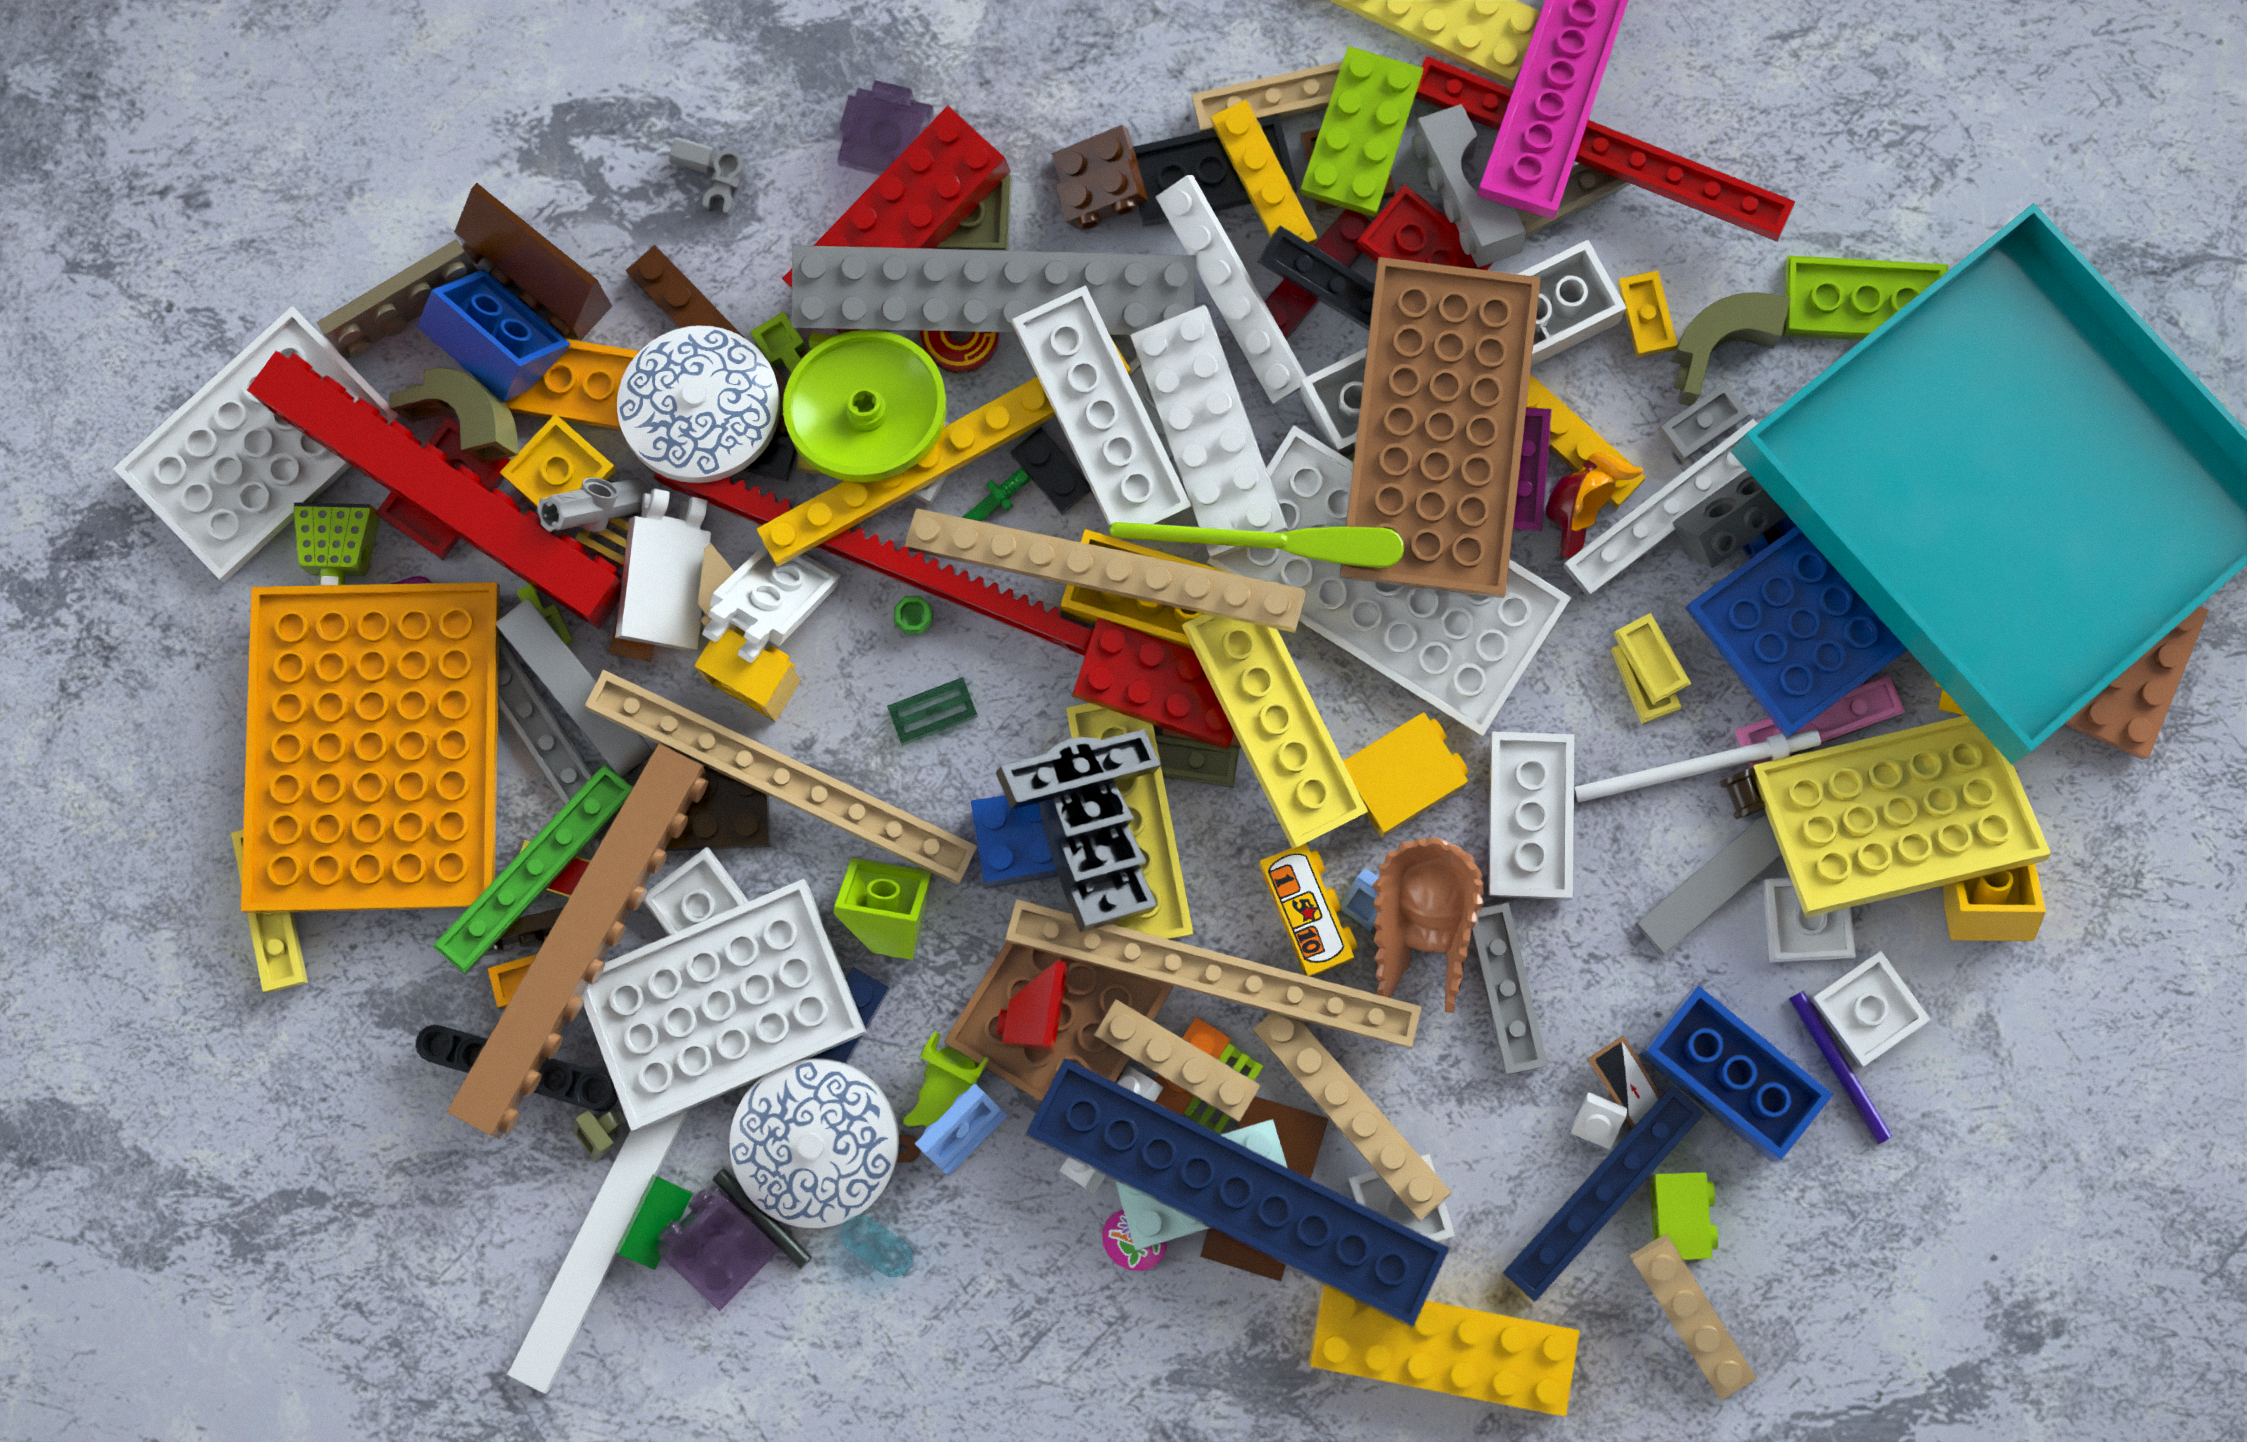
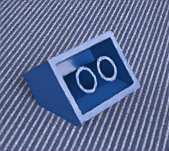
(491, 333)

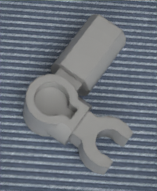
(726, 165)

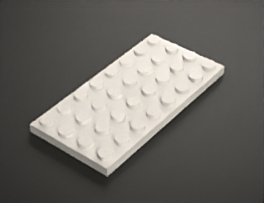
(1436, 643)

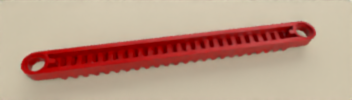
(900, 565)

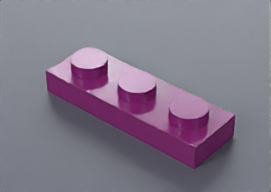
(1533, 470)

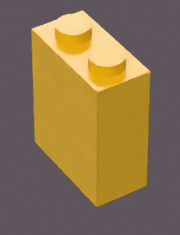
(1406, 773)

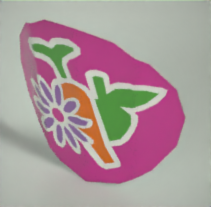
(1121, 1249)

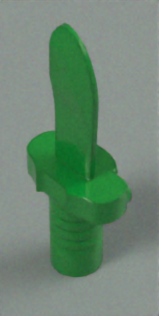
(999, 495)

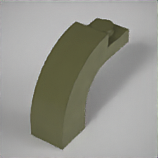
(1739, 317)
(484, 419)

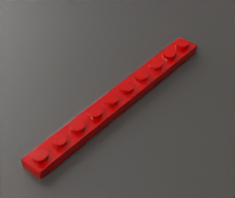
(1622, 156)

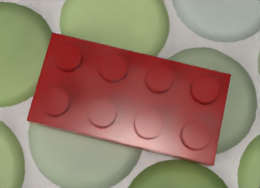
(1151, 683)

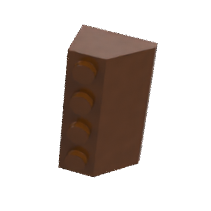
(530, 264)

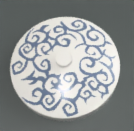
(698, 404)
(814, 1143)

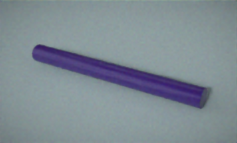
(1840, 1067)

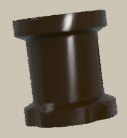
(1743, 793)

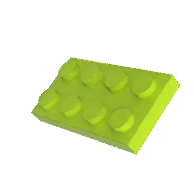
(1361, 131)

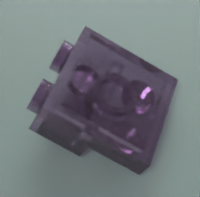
(715, 1247)

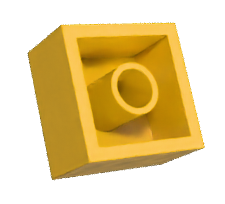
(760, 685)

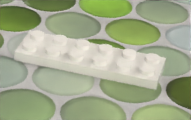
(1100, 410)
(1207, 427)

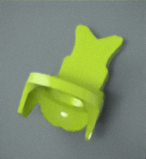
(947, 1077)

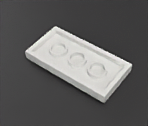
(1531, 815)

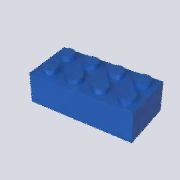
(1736, 1074)

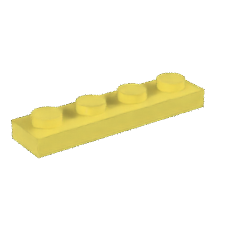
(274, 941)

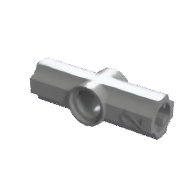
(592, 504)

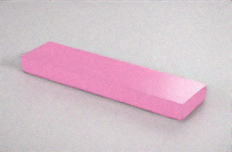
(1859, 709)

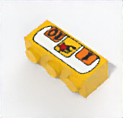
(1308, 910)

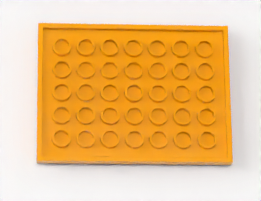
(371, 747)

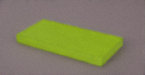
(1850, 295)

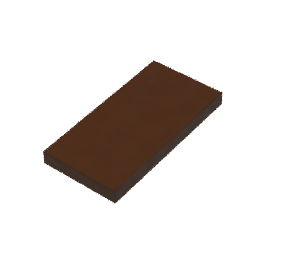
(1300, 1141)

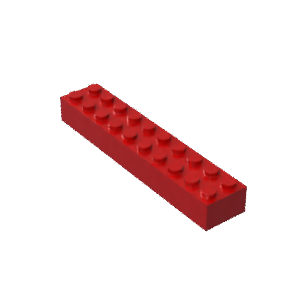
(435, 488)

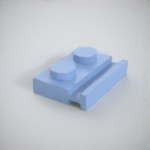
(961, 1129)

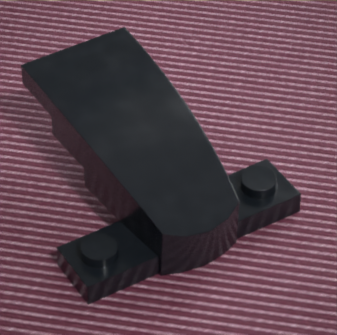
(1089, 821)

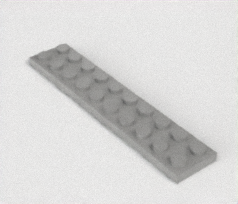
(980, 287)

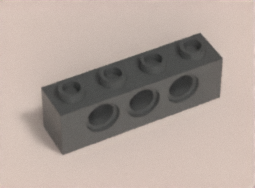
(1727, 520)

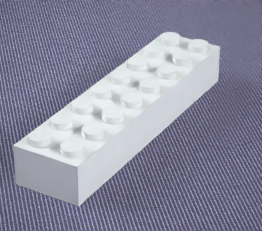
(1572, 306)

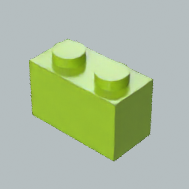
(1682, 1211)

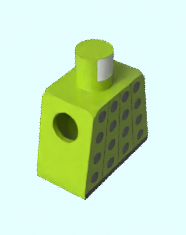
(335, 539)

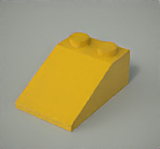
(1995, 906)

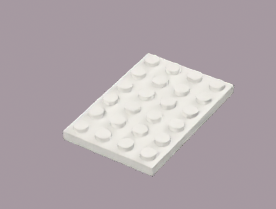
(229, 467)
(720, 1005)

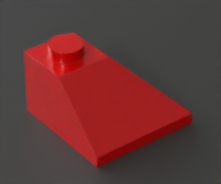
(1035, 1012)

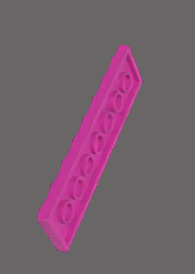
(1551, 104)

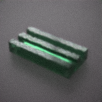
(927, 696)

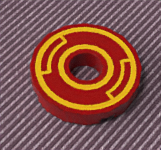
(960, 356)

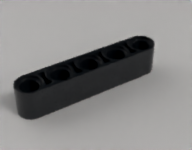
(577, 1081)

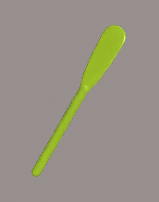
(1331, 544)

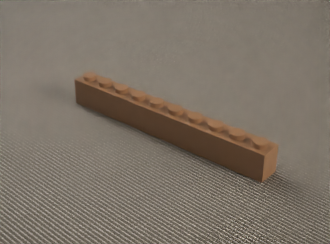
(578, 943)

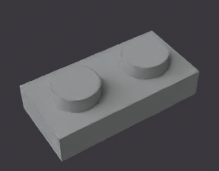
(1703, 421)

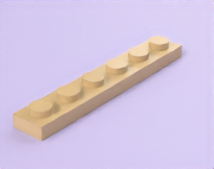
(1353, 1113)

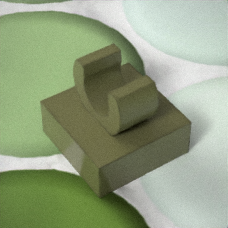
(595, 1133)

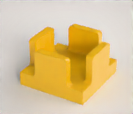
(555, 463)

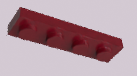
(1291, 304)

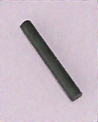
(766, 1223)

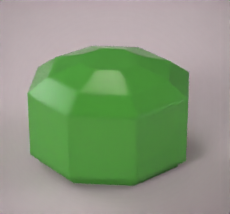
(913, 615)

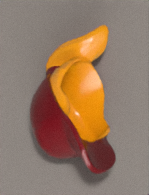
(1580, 496)

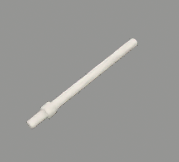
(1775, 747)

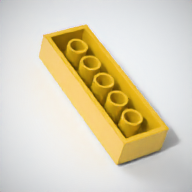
(1449, 1352)

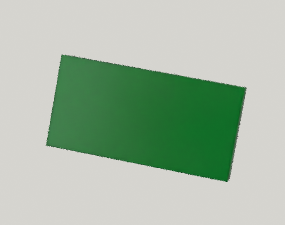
(657, 1207)

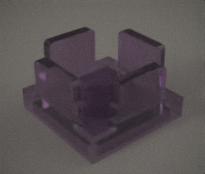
(880, 126)

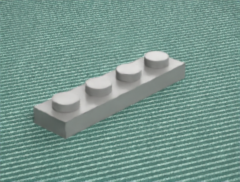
(1507, 990)

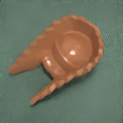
(1425, 903)

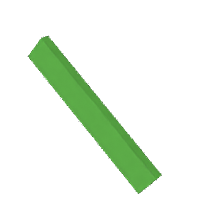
(533, 870)

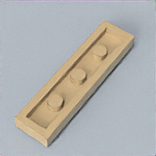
(1271, 96)
(1177, 1060)
(1693, 1317)

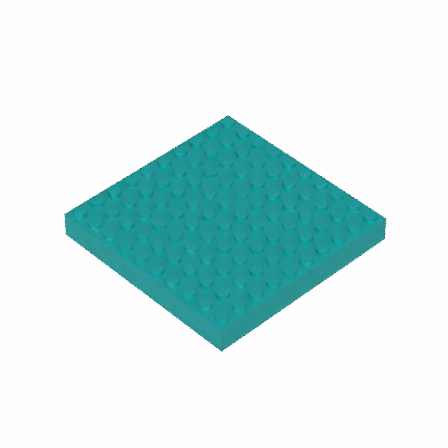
(2015, 481)

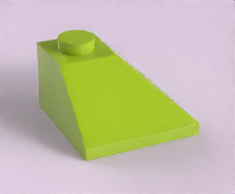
(884, 906)

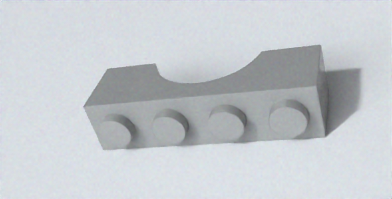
(1486, 227)

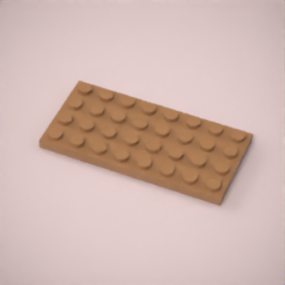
(1443, 422)

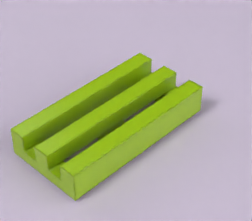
(1242, 1059)

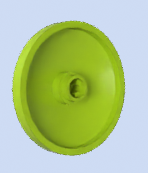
(865, 405)

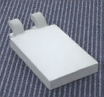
(663, 574)
(769, 599)

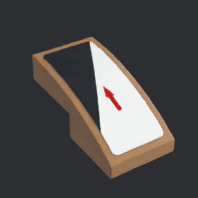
(1625, 1079)

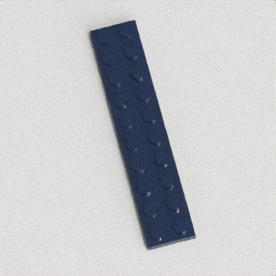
(1238, 1192)

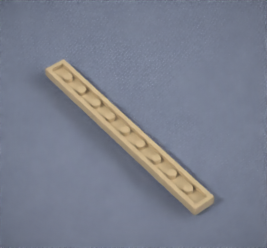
(1106, 570)
(780, 777)
(1215, 975)

